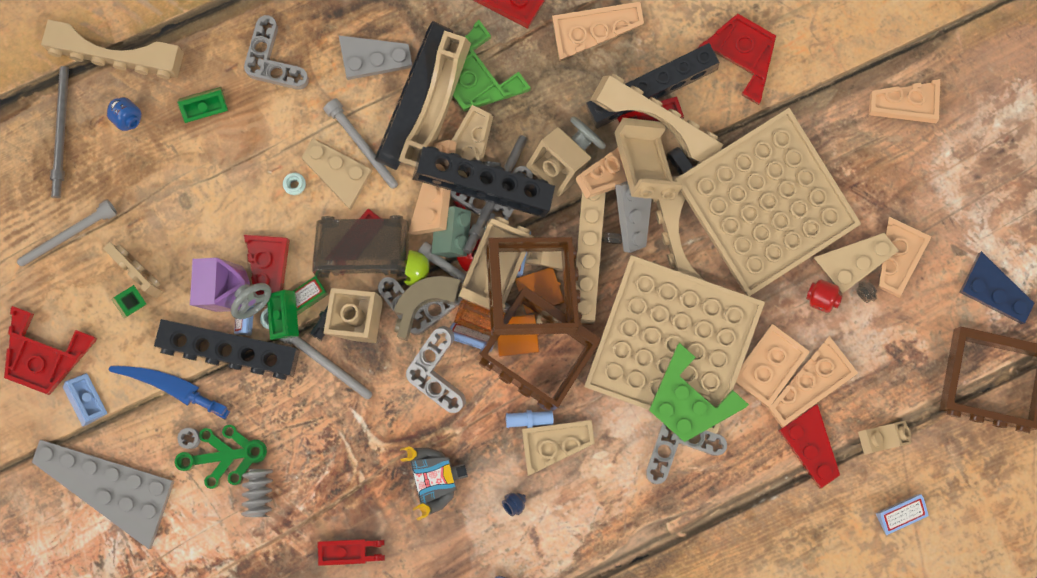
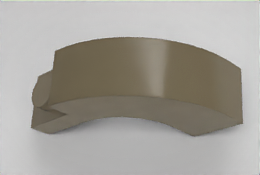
(425, 291)

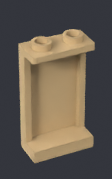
(645, 159)
(476, 281)

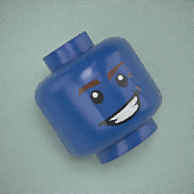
(123, 113)

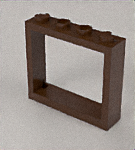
(570, 276)
(552, 315)
(952, 374)

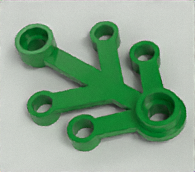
(226, 456)

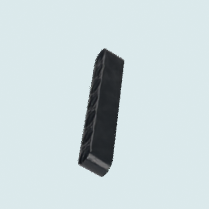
(411, 98)

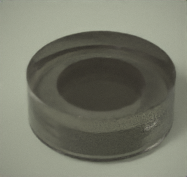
(611, 238)

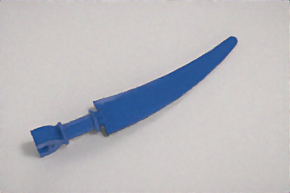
(175, 386)

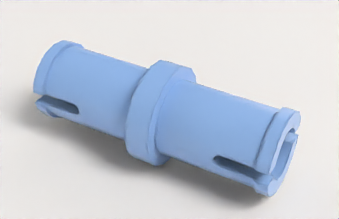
(529, 419)

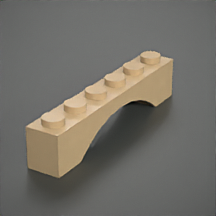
(155, 58)
(447, 70)
(616, 97)
(668, 215)
(589, 254)

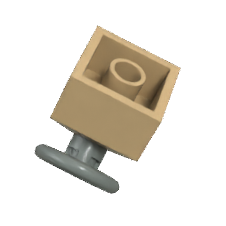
(563, 158)

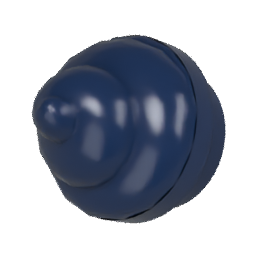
(514, 503)

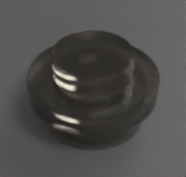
(866, 291)

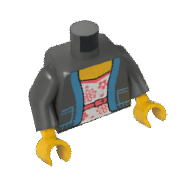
(433, 478)

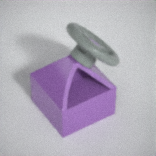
(225, 287)

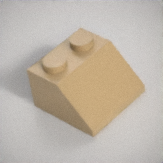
(353, 315)

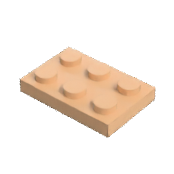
(770, 365)

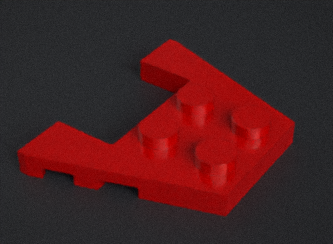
(747, 47)
(36, 363)

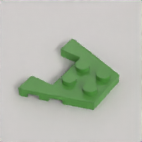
(476, 83)
(683, 407)

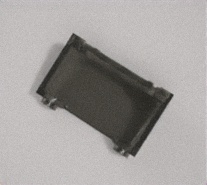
(360, 246)

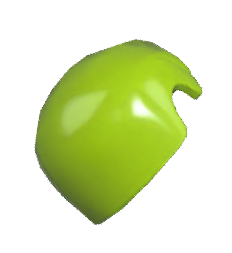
(416, 267)

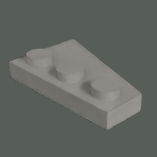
(373, 57)
(634, 218)

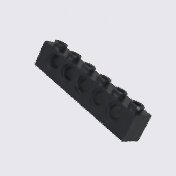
(663, 80)
(472, 186)
(170, 332)

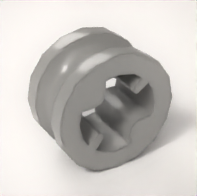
(187, 431)

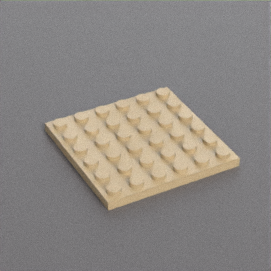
(767, 202)
(657, 312)

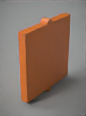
(543, 284)
(519, 344)

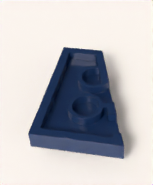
(996, 290)

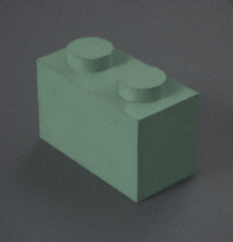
(451, 241)

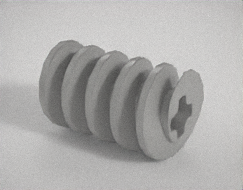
(257, 492)

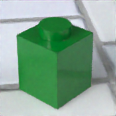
(129, 301)

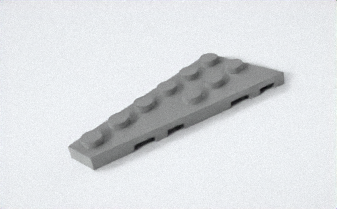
(118, 492)

